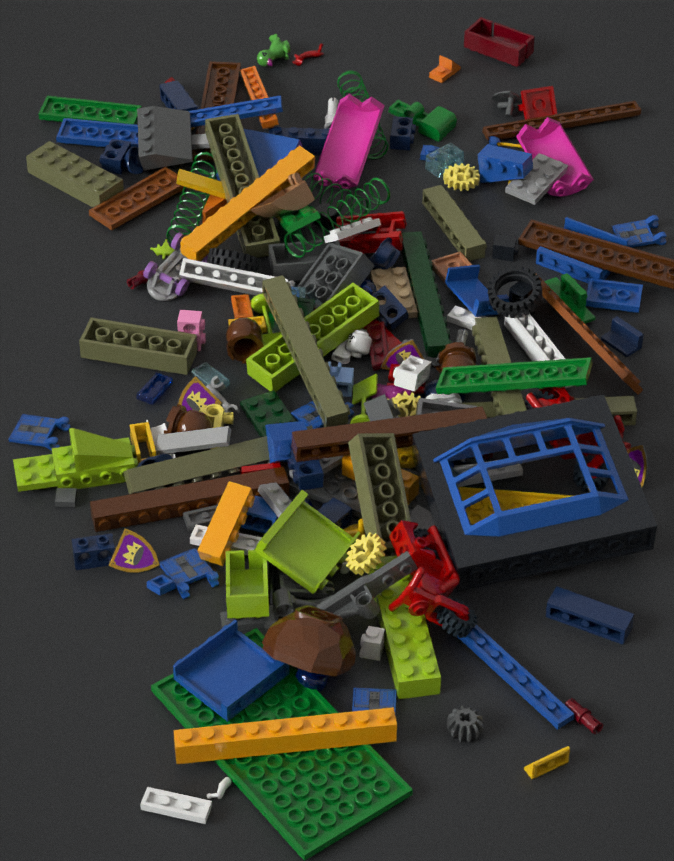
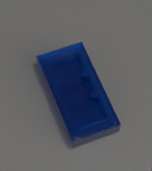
(154, 388)

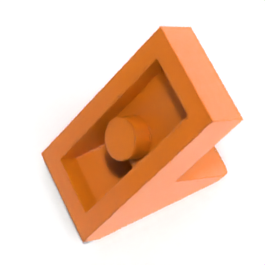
(444, 70)

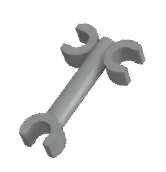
(215, 388)

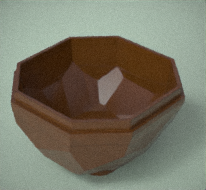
(311, 641)

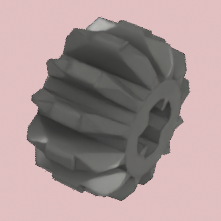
(465, 724)

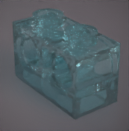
(443, 157)

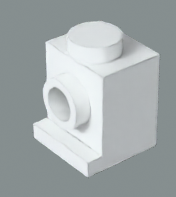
(372, 643)

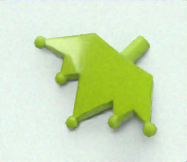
(164, 250)

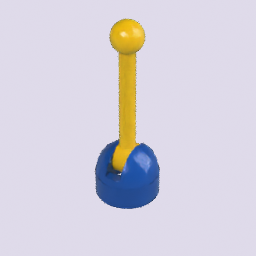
(495, 141)

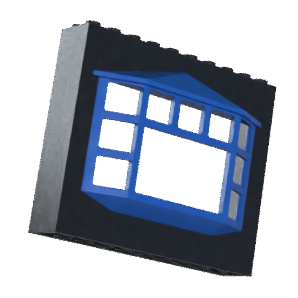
(543, 534)

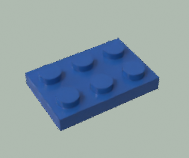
(614, 295)

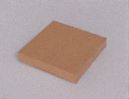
(442, 264)

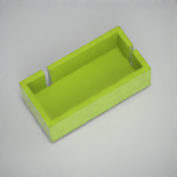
(246, 588)

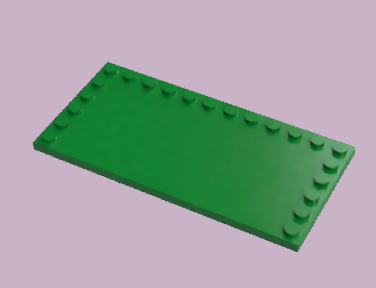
(303, 794)

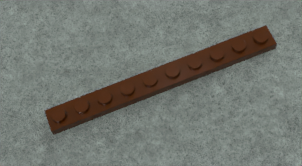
(567, 119)

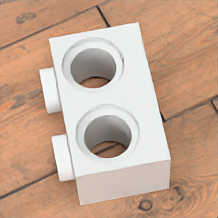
(412, 373)

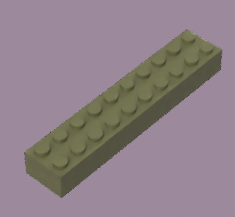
(237, 172)

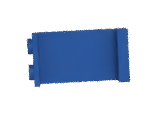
(468, 288)

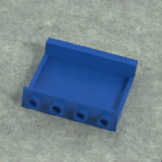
(268, 149)
(575, 268)
(228, 671)

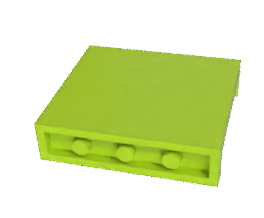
(305, 544)

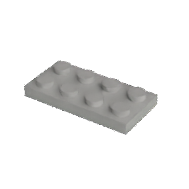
(538, 180)

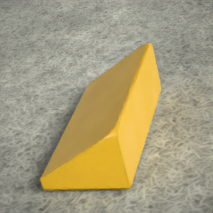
(548, 763)

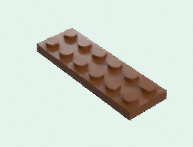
(136, 199)

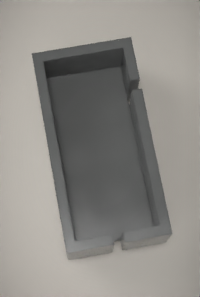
(294, 267)

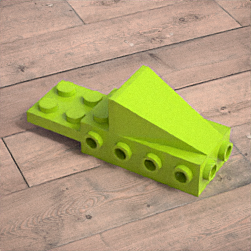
(85, 464)

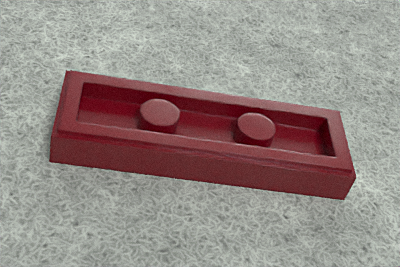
(379, 345)

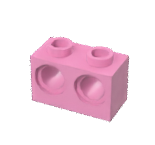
(192, 323)

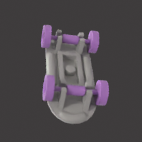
(164, 281)

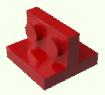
(538, 102)

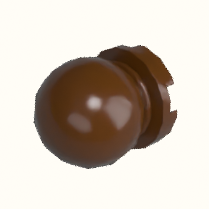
(243, 339)
(457, 355)
(183, 420)

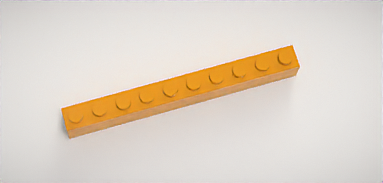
(237, 211)
(285, 735)

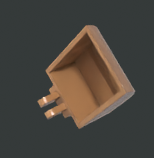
(286, 200)

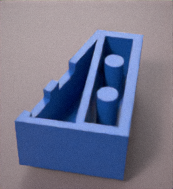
(503, 164)

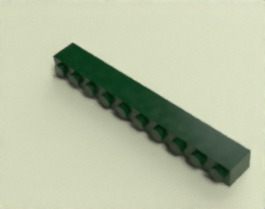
(425, 295)

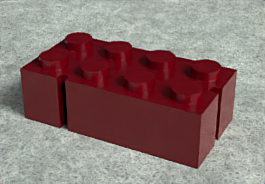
(505, 45)

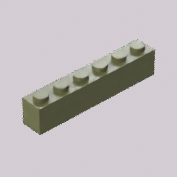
(454, 223)

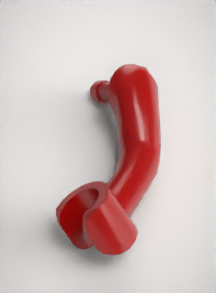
(316, 53)

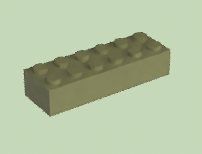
(73, 174)
(138, 346)
(379, 484)

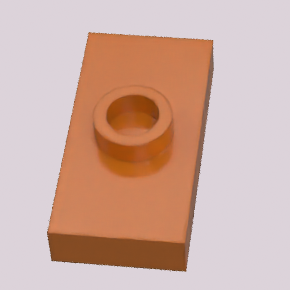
(241, 306)

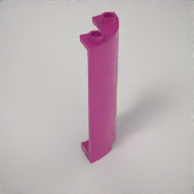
(348, 142)
(555, 143)

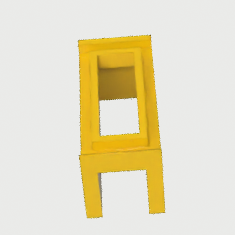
(141, 433)

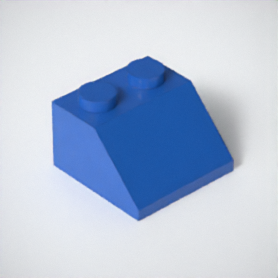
(280, 439)

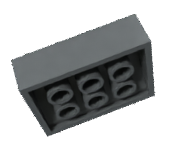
(164, 137)
(335, 271)

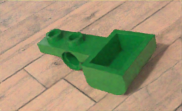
(433, 125)

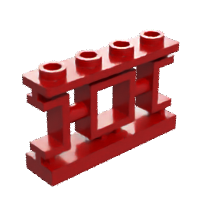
(371, 241)

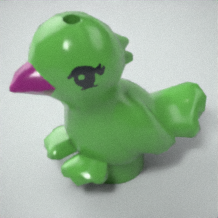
(277, 50)

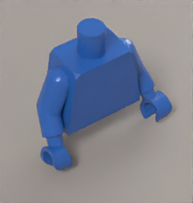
(260, 516)

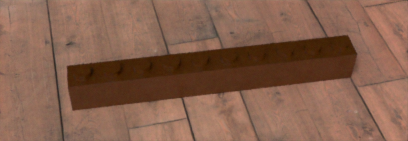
(334, 440)
(175, 500)

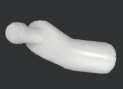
(223, 785)

